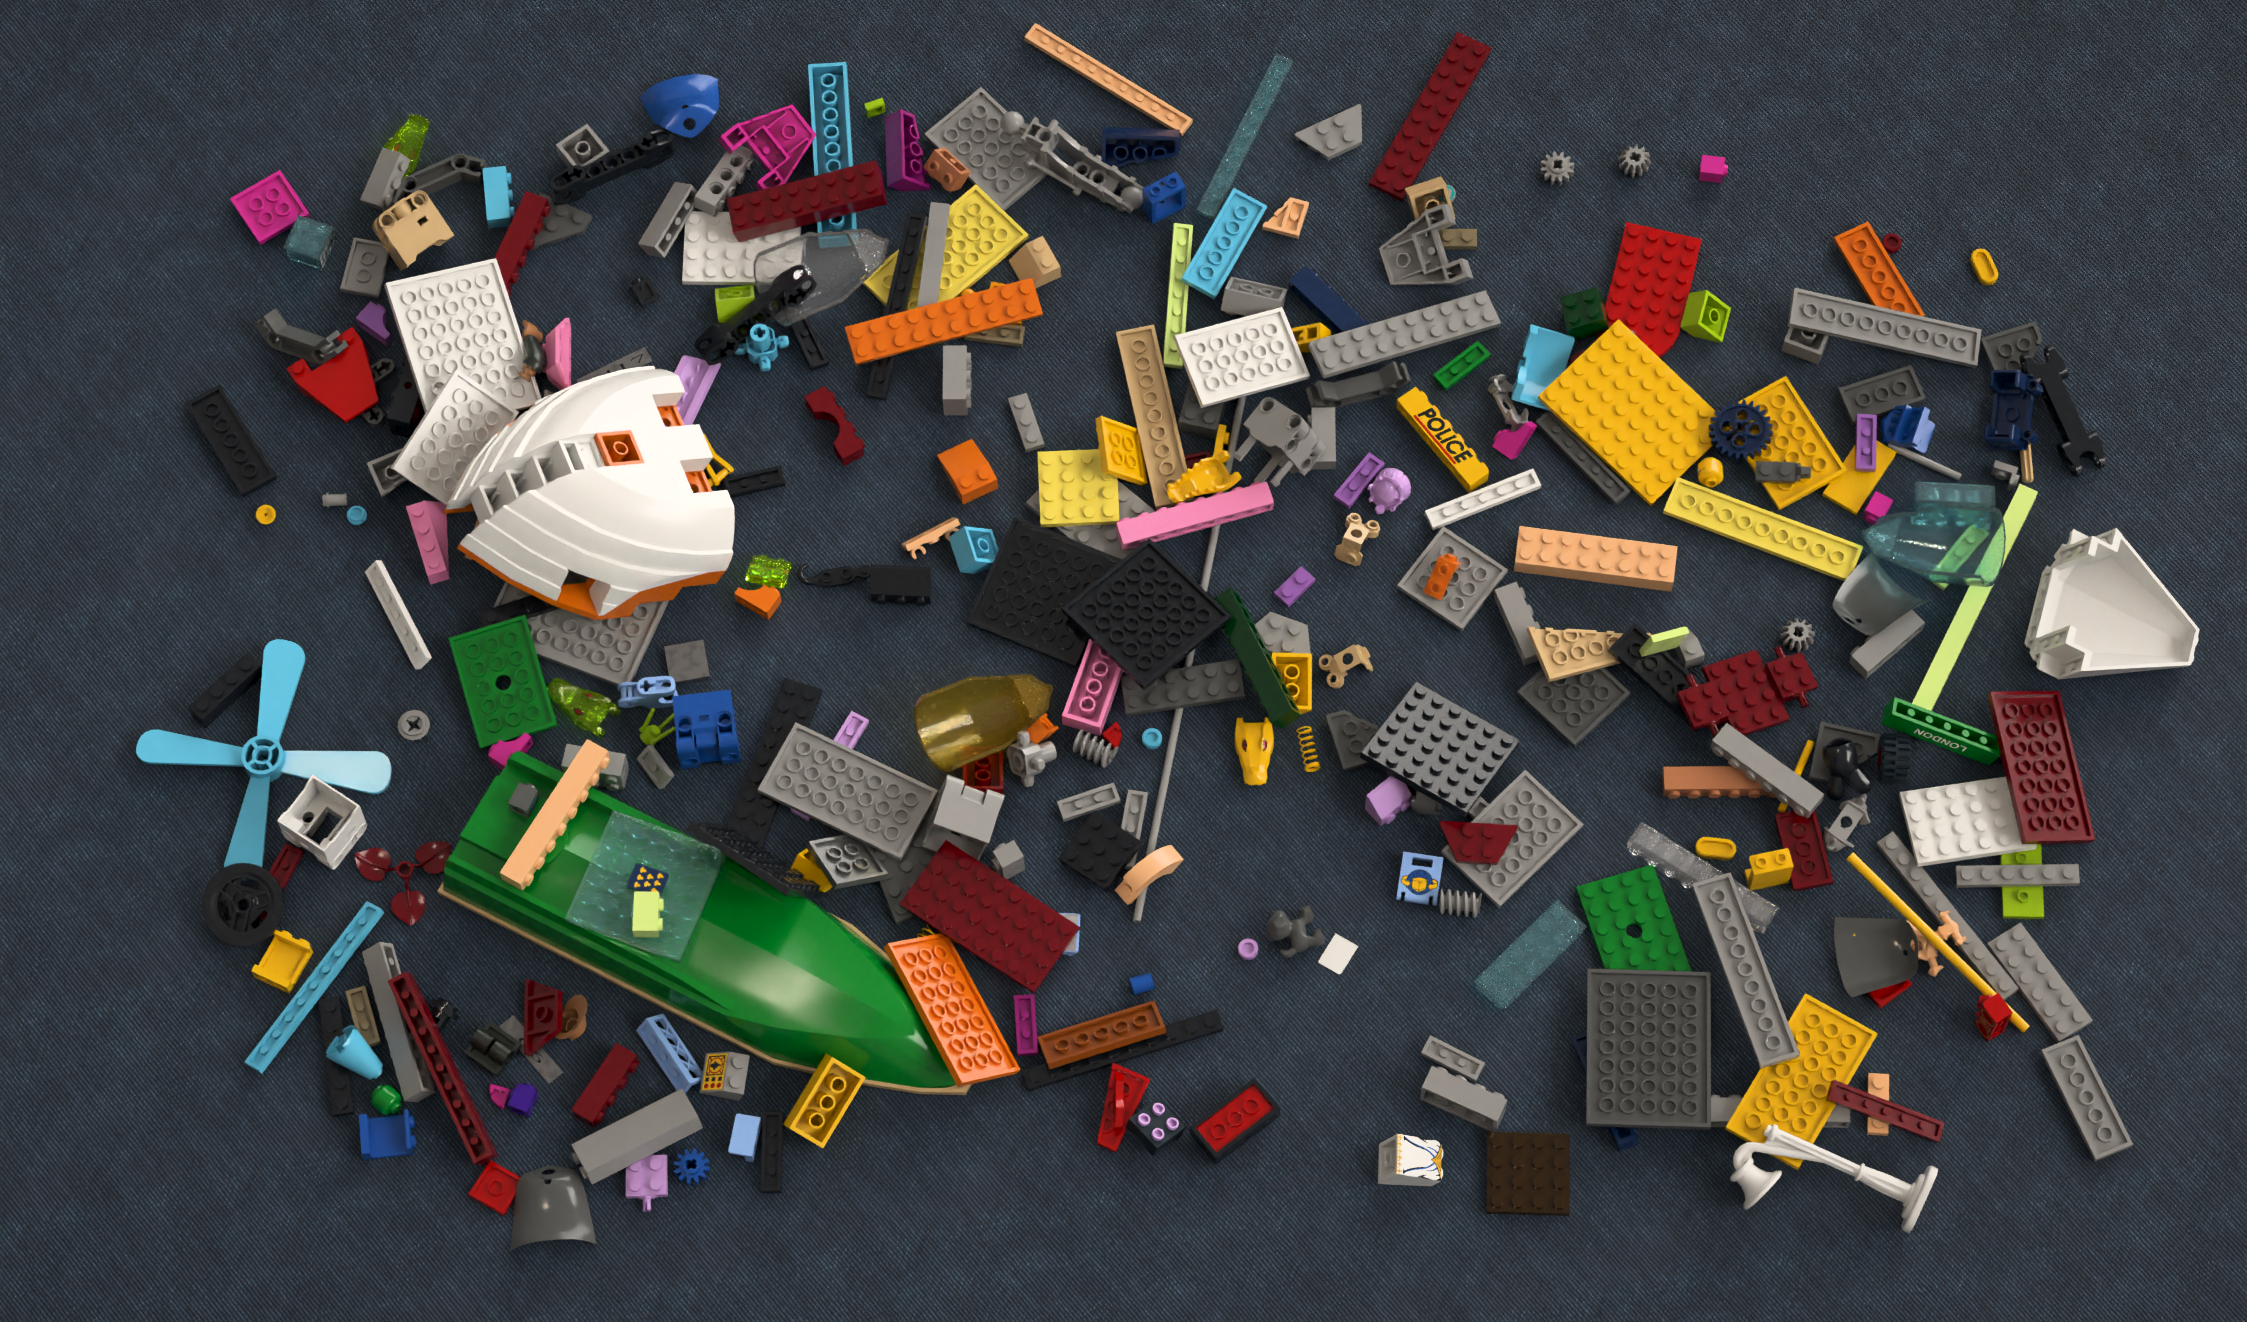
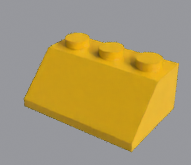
(1297, 675)

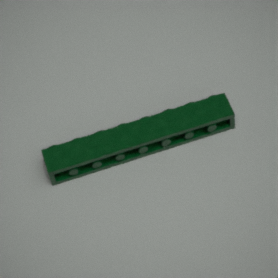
(1257, 661)

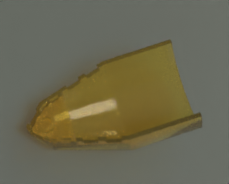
(977, 717)

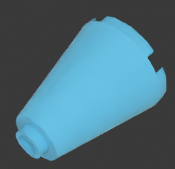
(354, 1054)

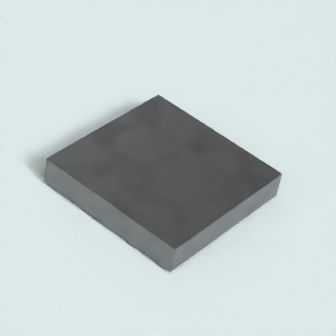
(687, 662)

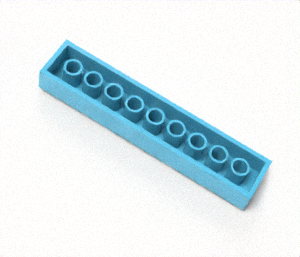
(833, 128)

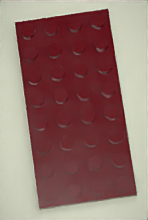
(2040, 767)
(989, 916)

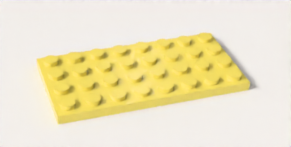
(976, 242)

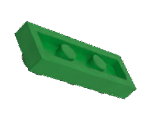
(1461, 366)

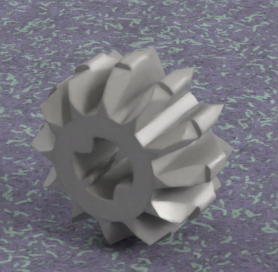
(1634, 161)
(1798, 628)

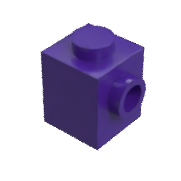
(522, 1099)

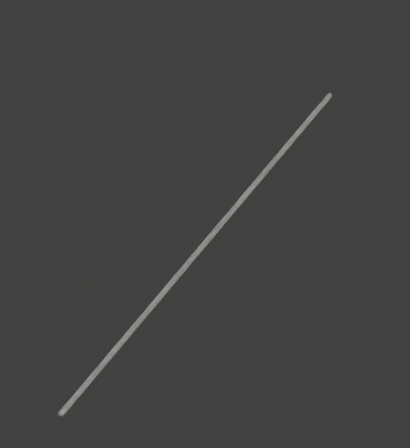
(1188, 662)

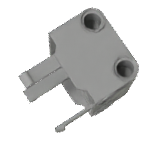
(1284, 437)

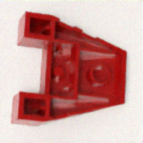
(341, 384)

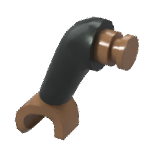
(535, 359)

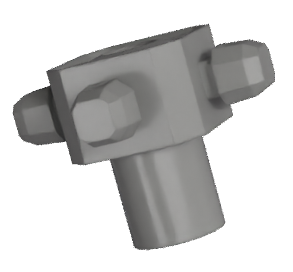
(1029, 758)

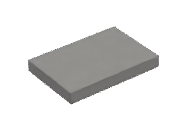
(365, 268)

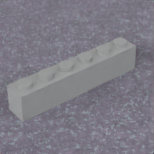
(1767, 771)

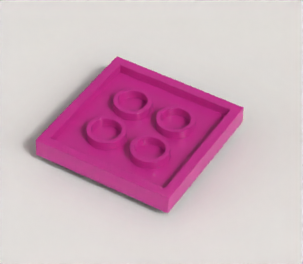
(269, 207)

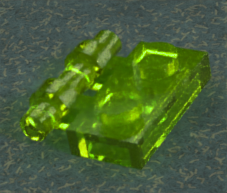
(769, 576)

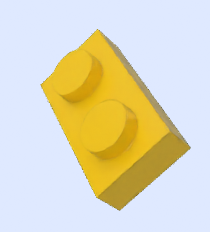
(1221, 439)

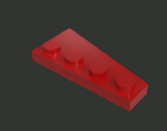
(1134, 1089)

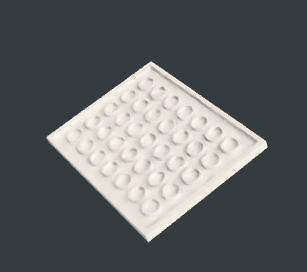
(465, 324)

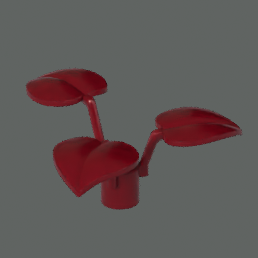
(409, 905)

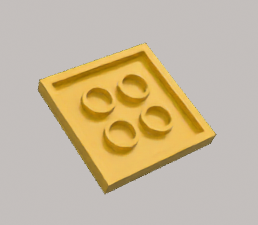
(1121, 451)

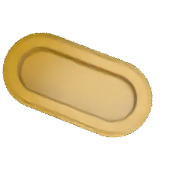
(1984, 266)
(1715, 848)

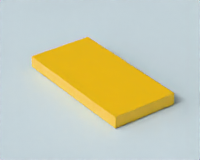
(1855, 486)

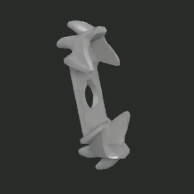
(1500, 389)
(1836, 837)

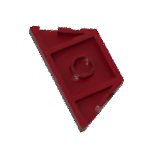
(1477, 841)
(541, 1015)

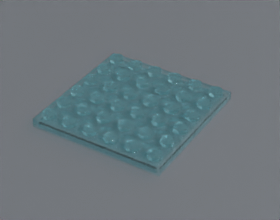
(606, 902)

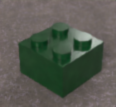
(1584, 313)

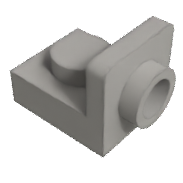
(2006, 472)

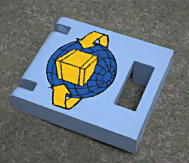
(1419, 881)

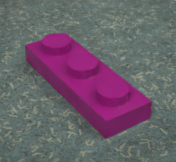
(1025, 1025)

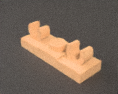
(930, 536)

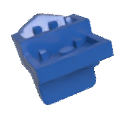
(1908, 428)

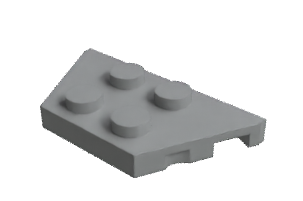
(1334, 134)
(1283, 634)

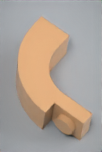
(1149, 869)

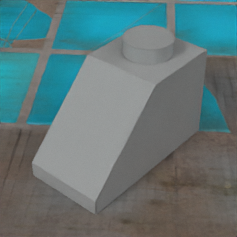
(1690, 651)

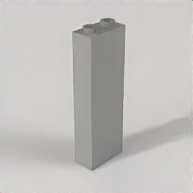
(636, 1136)

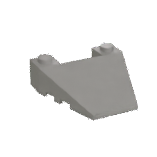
(1418, 253)

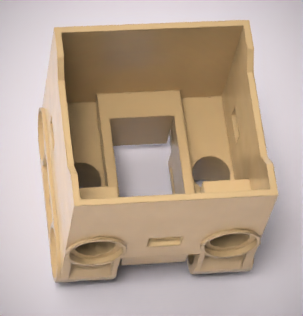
(403, 235)

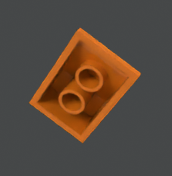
(968, 471)

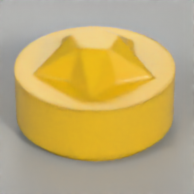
(265, 514)

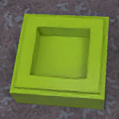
(874, 108)

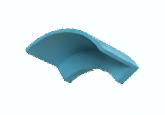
(1544, 360)

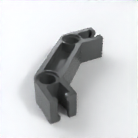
(442, 175)
(297, 341)
(1359, 388)

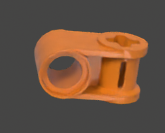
(1041, 729)

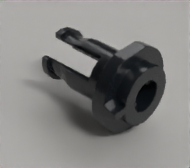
(444, 1011)

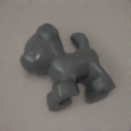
(1280, 927)

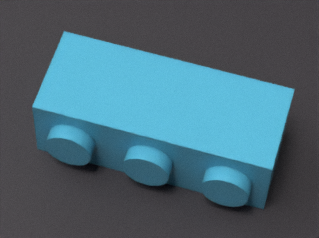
(498, 196)

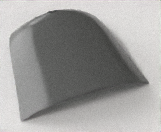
(1874, 954)

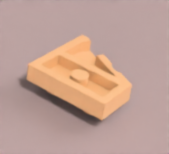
(1288, 219)

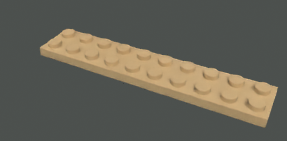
(1152, 410)

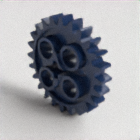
(1752, 443)

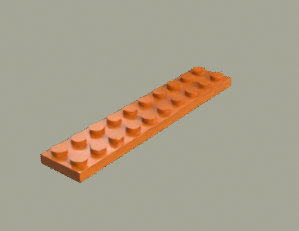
(943, 321)

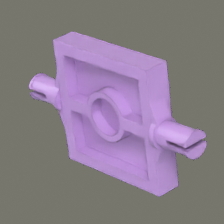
(647, 1179)

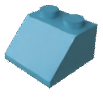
(974, 549)

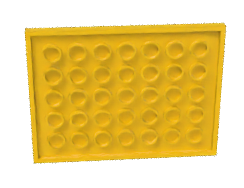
(1632, 412)

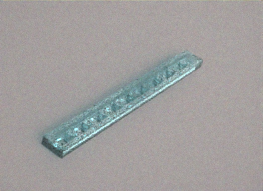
(1244, 137)

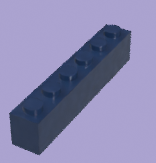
(1324, 302)

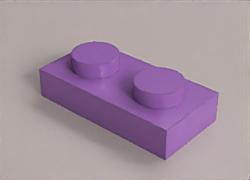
(1294, 587)

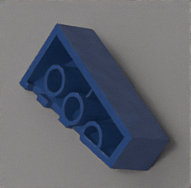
(1138, 145)

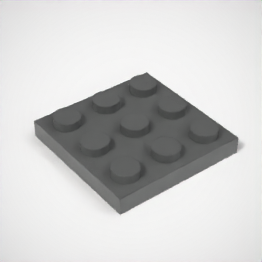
(846, 861)

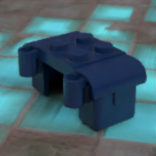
(2012, 410)

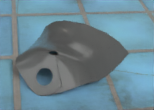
(1872, 598)
(551, 1209)

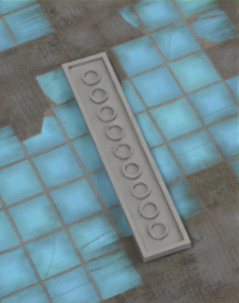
(1884, 327)
(1404, 334)
(1745, 970)

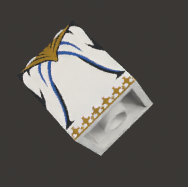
(1410, 1161)

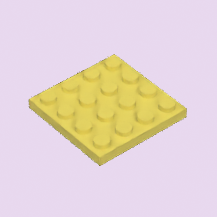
(1076, 489)

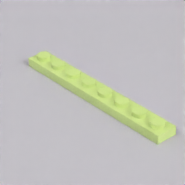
(1177, 293)

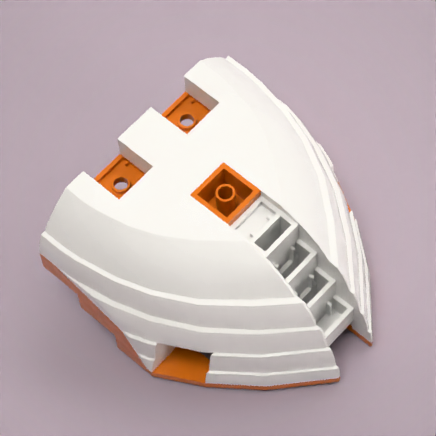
(599, 491)

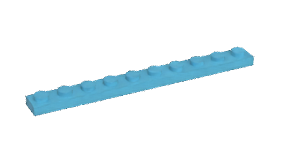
(314, 987)

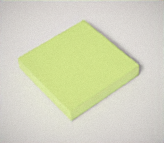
(1664, 641)

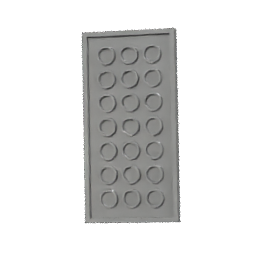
(848, 791)

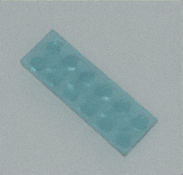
(1529, 955)

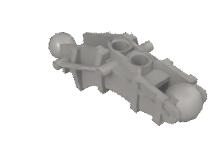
(1130, 197)

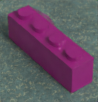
(903, 153)

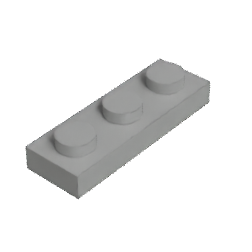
(1026, 422)
(1088, 802)
(1453, 1058)

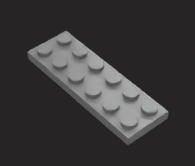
(2039, 983)
(2086, 1098)

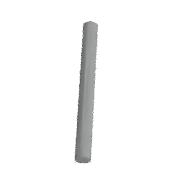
(1926, 462)

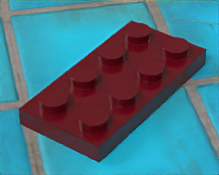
(1806, 849)

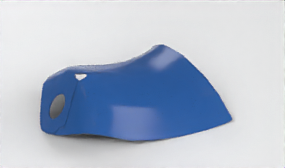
(667, 97)

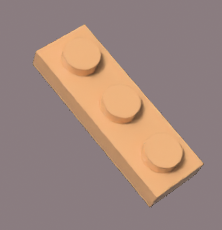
(1879, 1086)

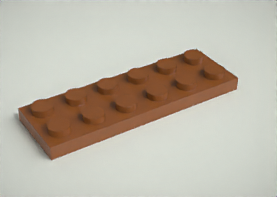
(1101, 1034)

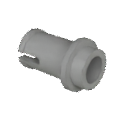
(334, 500)

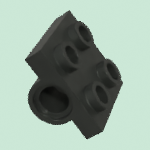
(492, 1048)

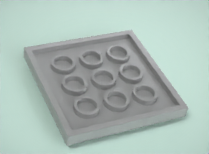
(1468, 586)

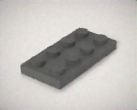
(1882, 393)

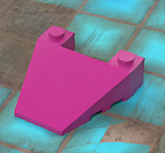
(775, 140)

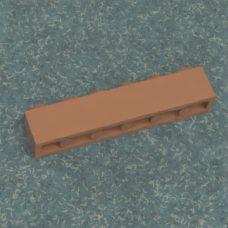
(1710, 782)

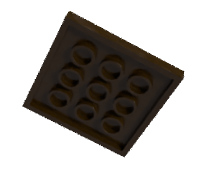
(1528, 1173)

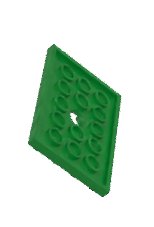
(497, 652)
(1628, 900)

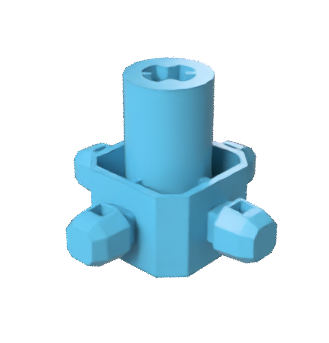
(762, 346)

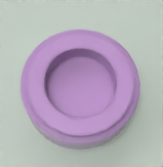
(1247, 949)

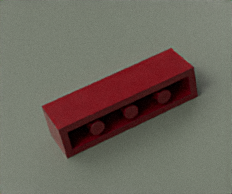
(605, 1085)

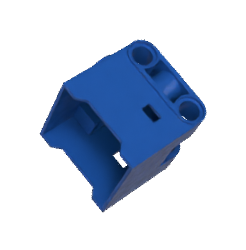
(705, 727)

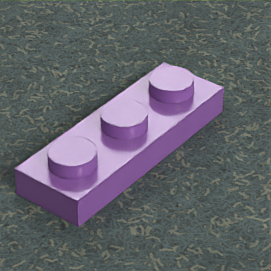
(1865, 442)
(1359, 480)

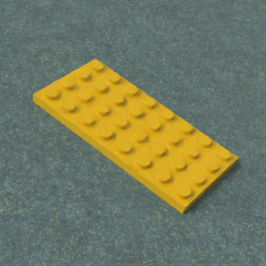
(1797, 1089)

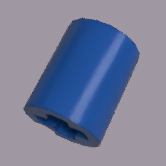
(1141, 983)

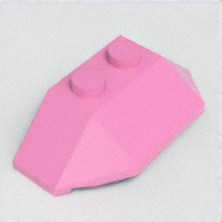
(558, 355)

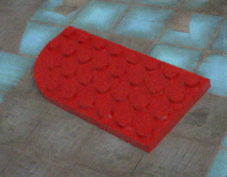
(1652, 284)

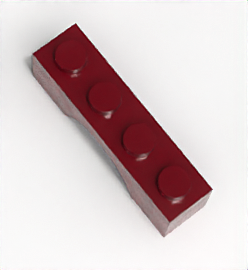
(823, 406)

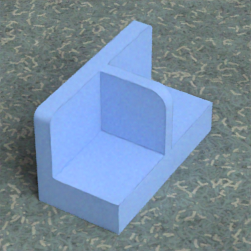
(745, 1136)

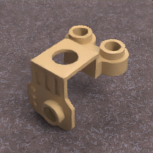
(1350, 547)
(1338, 668)

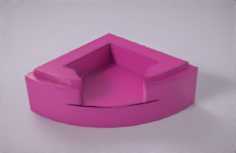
(499, 1095)

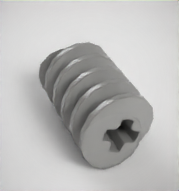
(1093, 749)
(1460, 903)

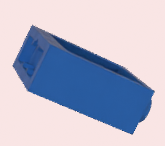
(1171, 195)

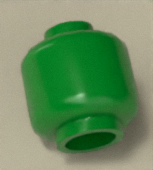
(386, 1099)

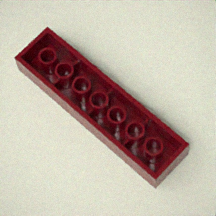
(807, 201)

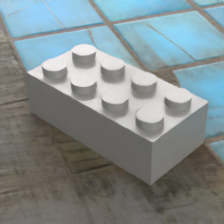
(1463, 1099)

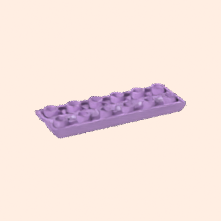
(696, 380)

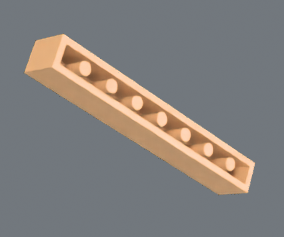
(555, 814)

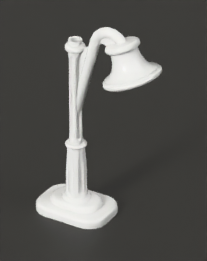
(1757, 1182)

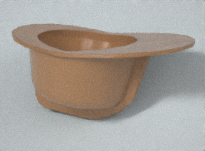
(573, 1018)

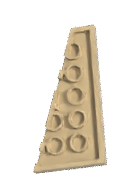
(1572, 650)

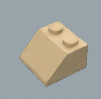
(1424, 196)
(1036, 262)

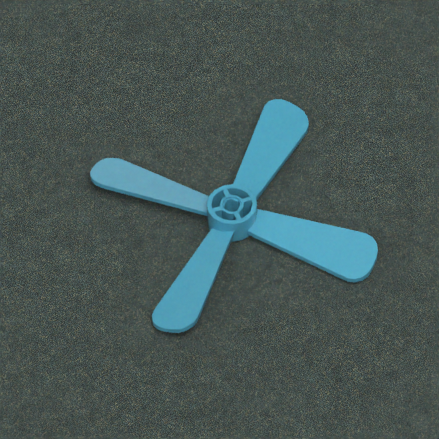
(281, 673)

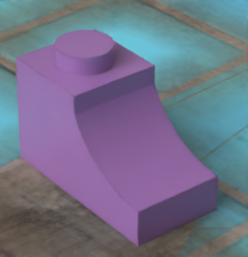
(373, 320)

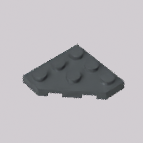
(561, 223)
(2007, 346)
(1350, 737)
(1865, 743)

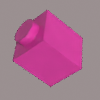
(1712, 169)
(1877, 507)

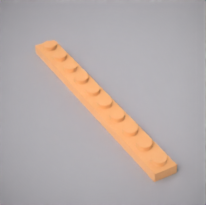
(1108, 79)

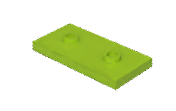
(2022, 901)

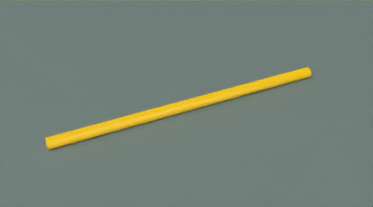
(1929, 934)

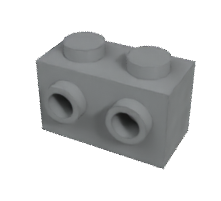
(1008, 860)

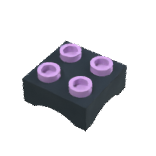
(1155, 1126)

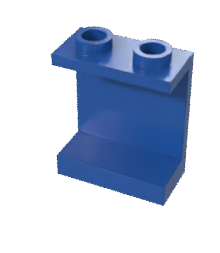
(387, 1136)

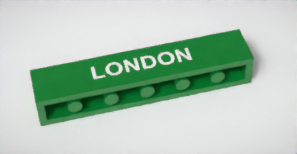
(1941, 731)

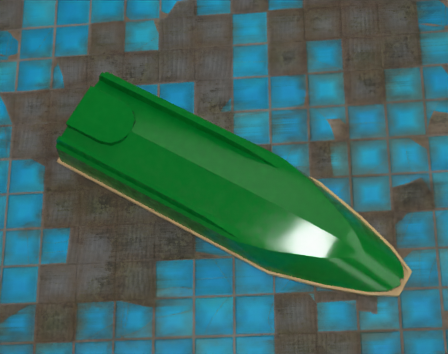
(755, 971)

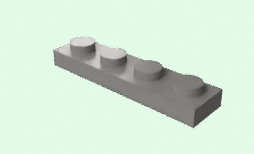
(1134, 817)

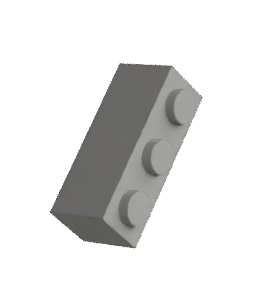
(385, 179)
(1323, 425)

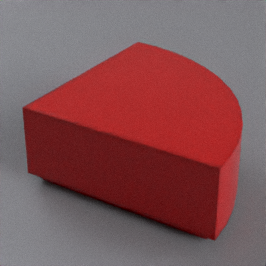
(1112, 735)

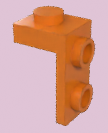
(1441, 575)

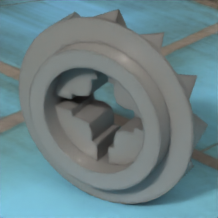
(412, 717)

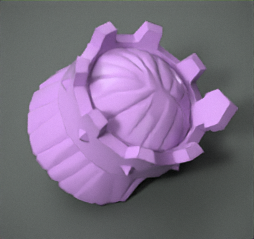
(1389, 490)

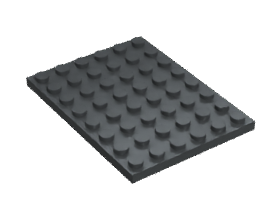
(1648, 1049)

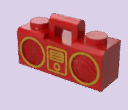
(1992, 1015)

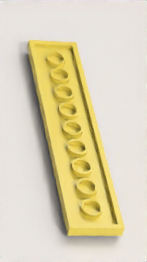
(1762, 529)

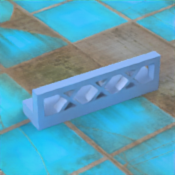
(667, 1054)

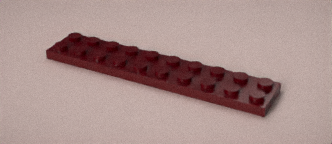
(1430, 116)

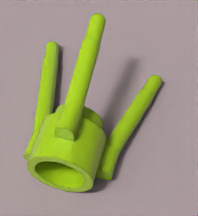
(651, 734)

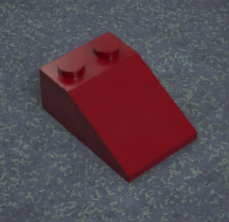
(985, 774)

